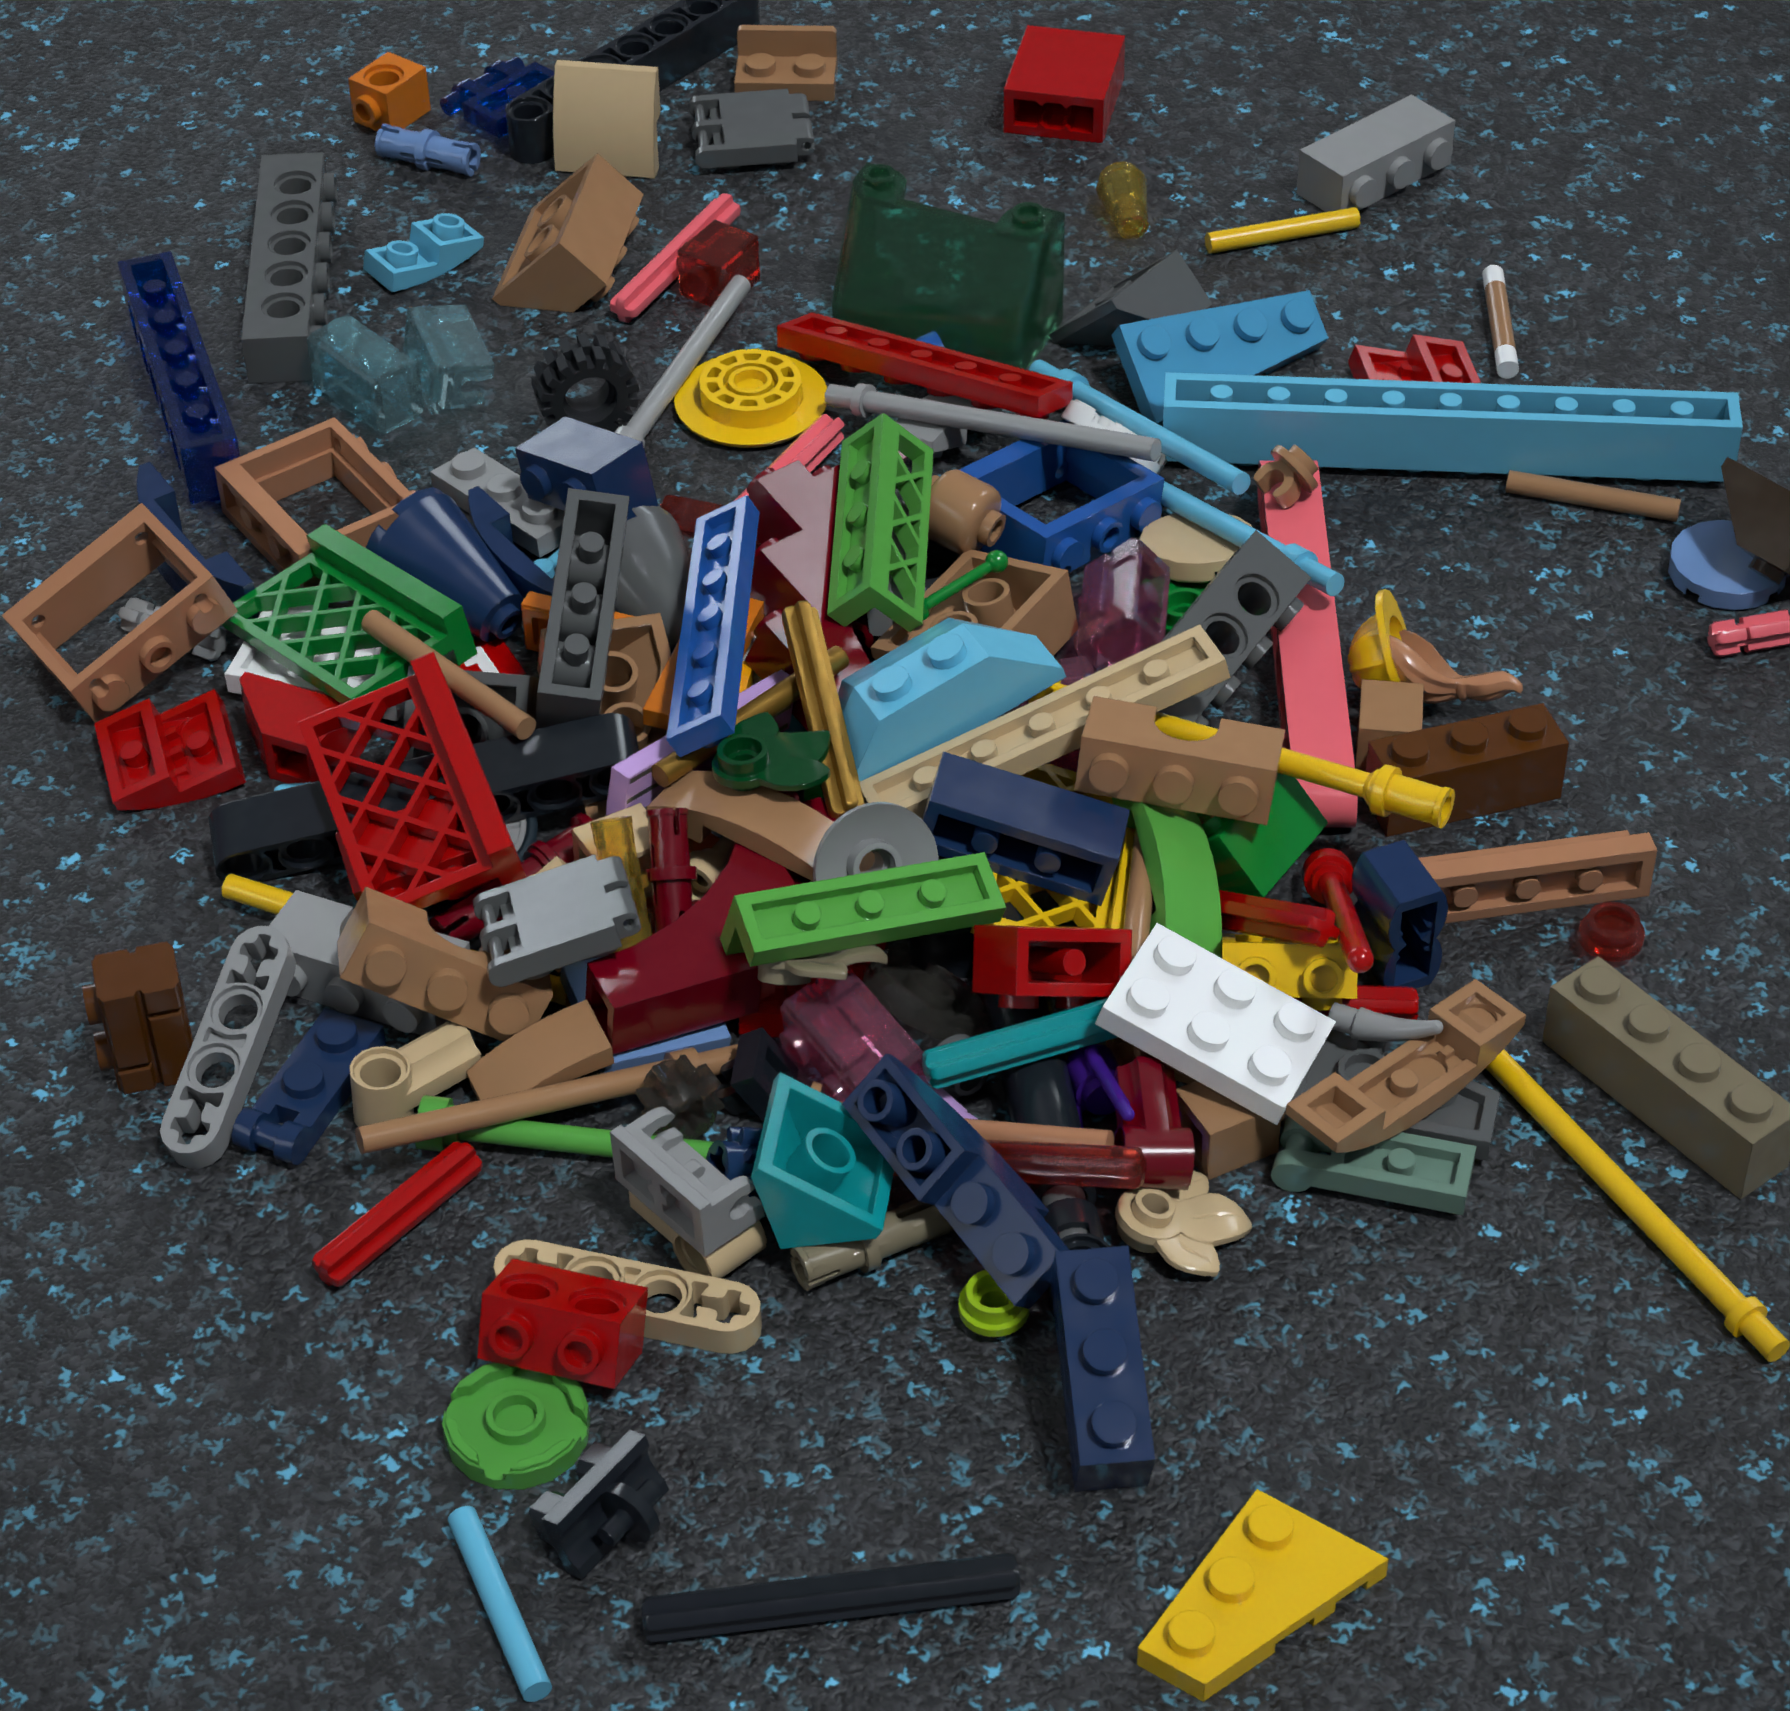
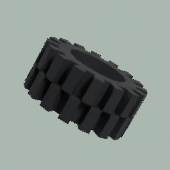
(579, 363)

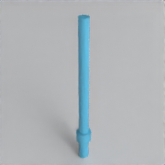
(1172, 444)
(1238, 532)

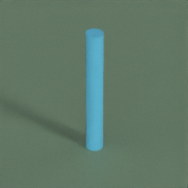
(499, 1604)

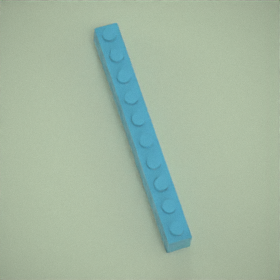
(1458, 425)

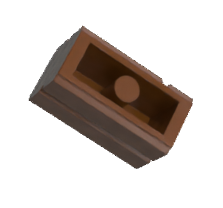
(142, 1016)

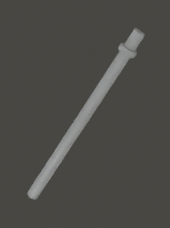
(865, 400)

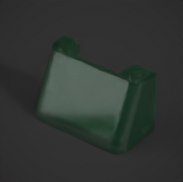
(931, 269)

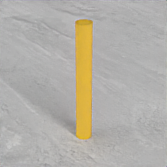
(1282, 230)

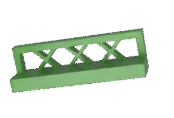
(868, 515)
(862, 909)

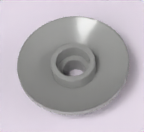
(881, 827)

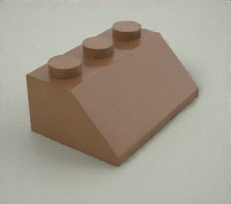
(572, 241)
(1020, 599)

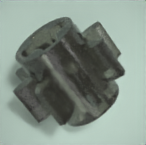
(685, 1093)

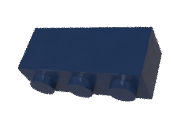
(1026, 828)
(1102, 1369)

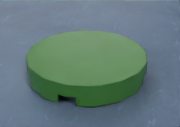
(515, 1426)

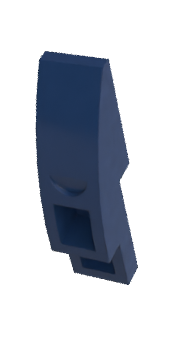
(959, 1174)

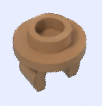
(1290, 467)

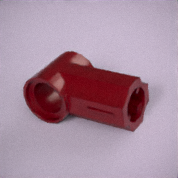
(1156, 1123)

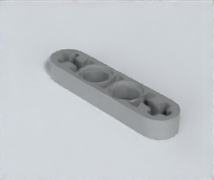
(221, 1044)

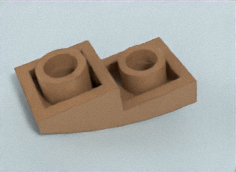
(544, 1054)

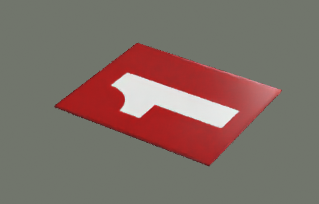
(494, 658)

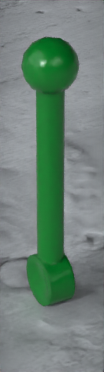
(995, 562)

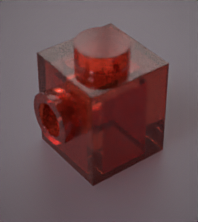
(714, 258)

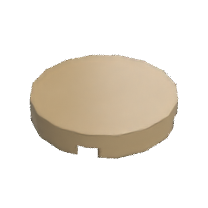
(1188, 548)

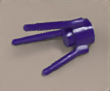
(1094, 1082)

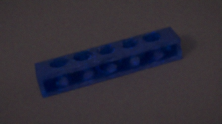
(179, 372)

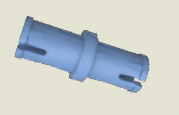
(427, 149)

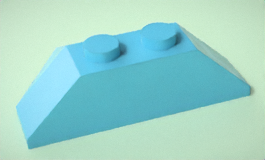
(940, 689)

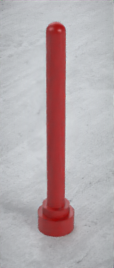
(1329, 881)

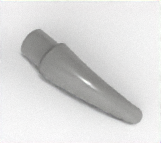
(1374, 1026)

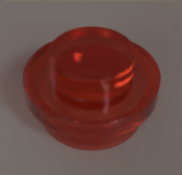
(1612, 932)

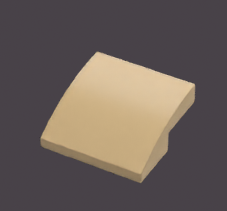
(606, 113)

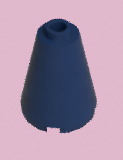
(446, 553)

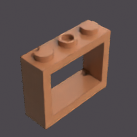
(324, 451)
(95, 582)

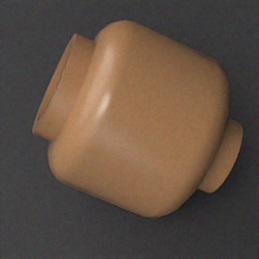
(964, 512)

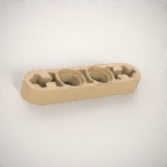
(678, 1325)

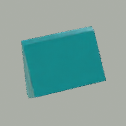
(818, 1170)

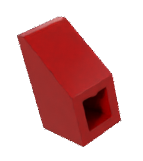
(273, 720)

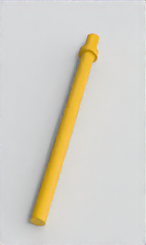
(1743, 1314)

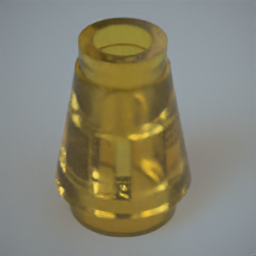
(1124, 196)

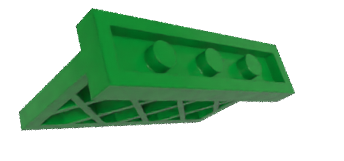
(346, 574)

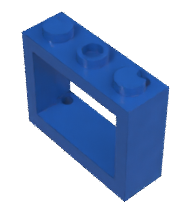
(1124, 504)

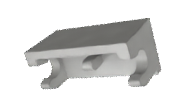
(682, 1183)

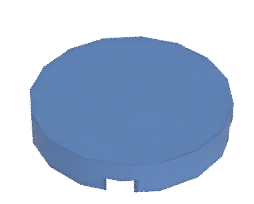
(1717, 569)

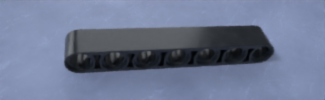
(672, 40)
(529, 778)

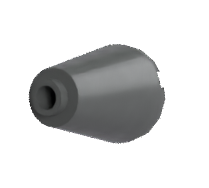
(654, 569)

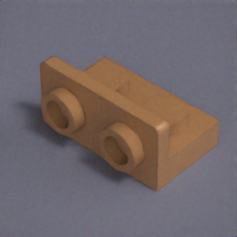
(789, 59)

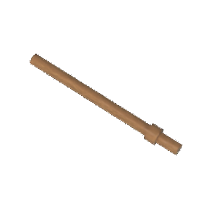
(524, 1103)

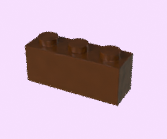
(1487, 760)

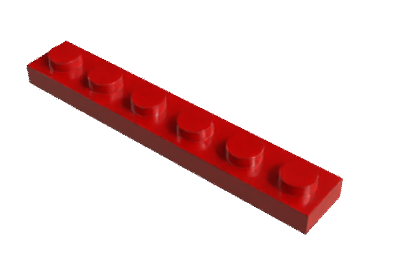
(924, 364)

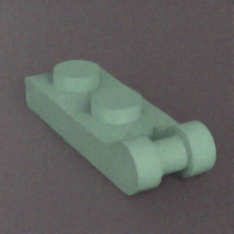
(1398, 1170)

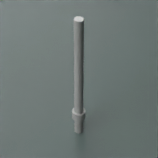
(686, 359)

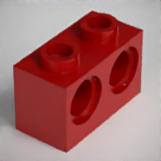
(562, 1323)

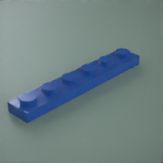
(713, 628)

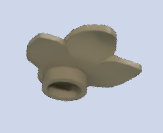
(826, 965)

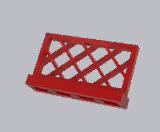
(453, 758)

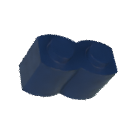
(1400, 914)

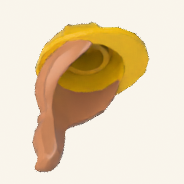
(1389, 652)

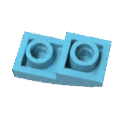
(432, 250)

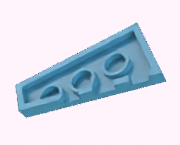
(1218, 340)

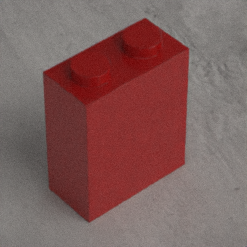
(1064, 84)

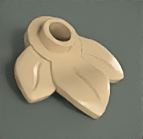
(1181, 1224)

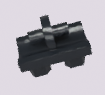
(606, 1504)

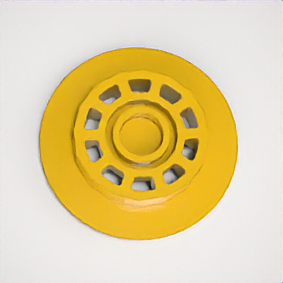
(751, 398)

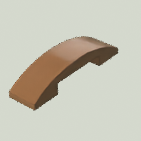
(755, 819)
(1412, 1077)

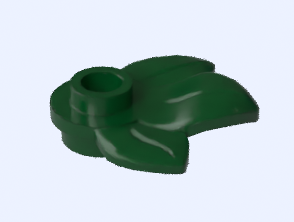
(771, 758)

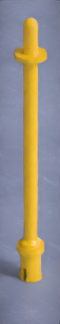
(1383, 789)

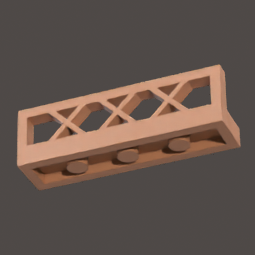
(1544, 874)

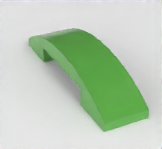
(1179, 872)

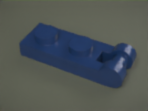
(307, 1088)

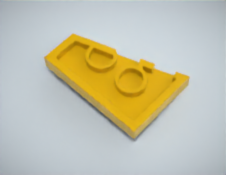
(1253, 1591)

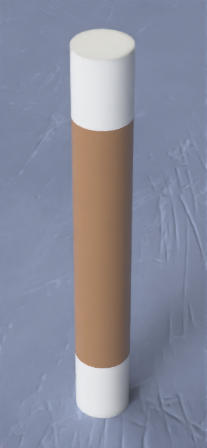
(1500, 322)

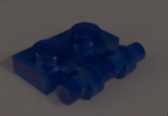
(487, 96)

